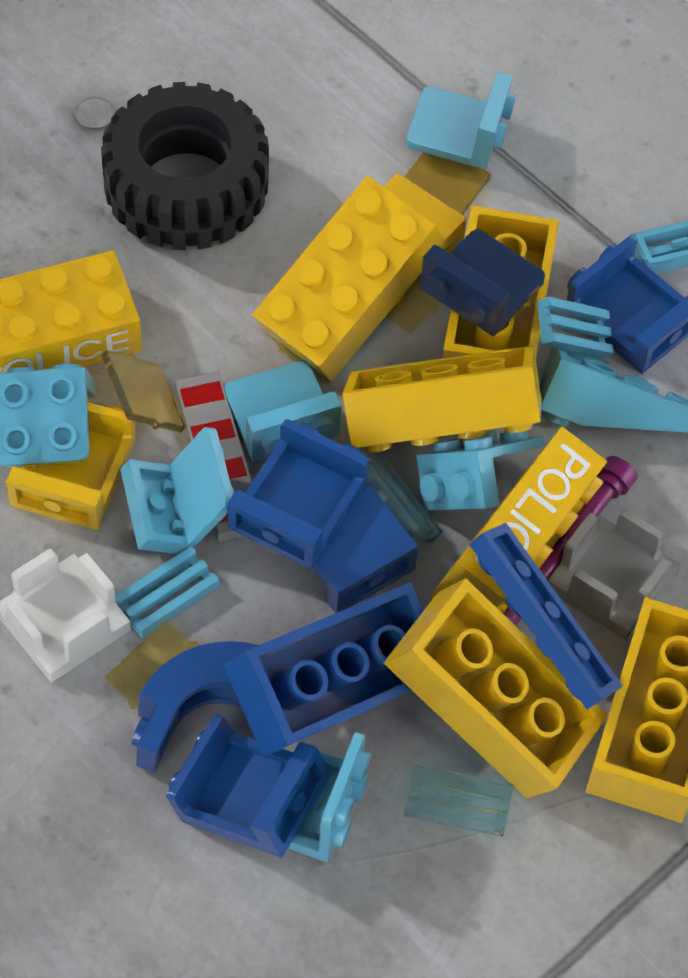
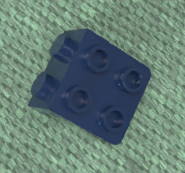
(480, 280)

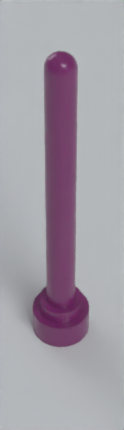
(617, 480)

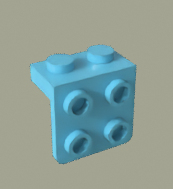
(461, 125)
(270, 397)
(44, 415)
(465, 474)
(178, 501)
(329, 818)

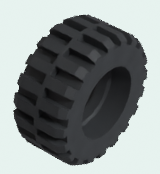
(183, 122)

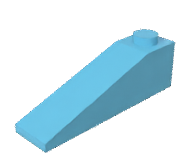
(591, 394)

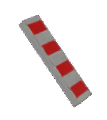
(206, 405)

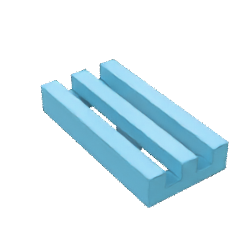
(663, 257)
(591, 314)
(156, 578)

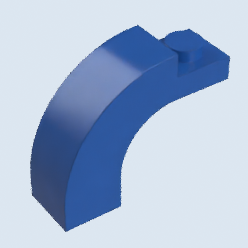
(177, 689)

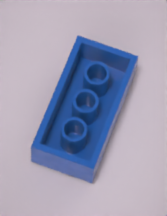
(323, 670)

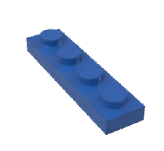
(545, 615)

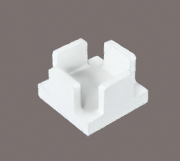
(62, 611)

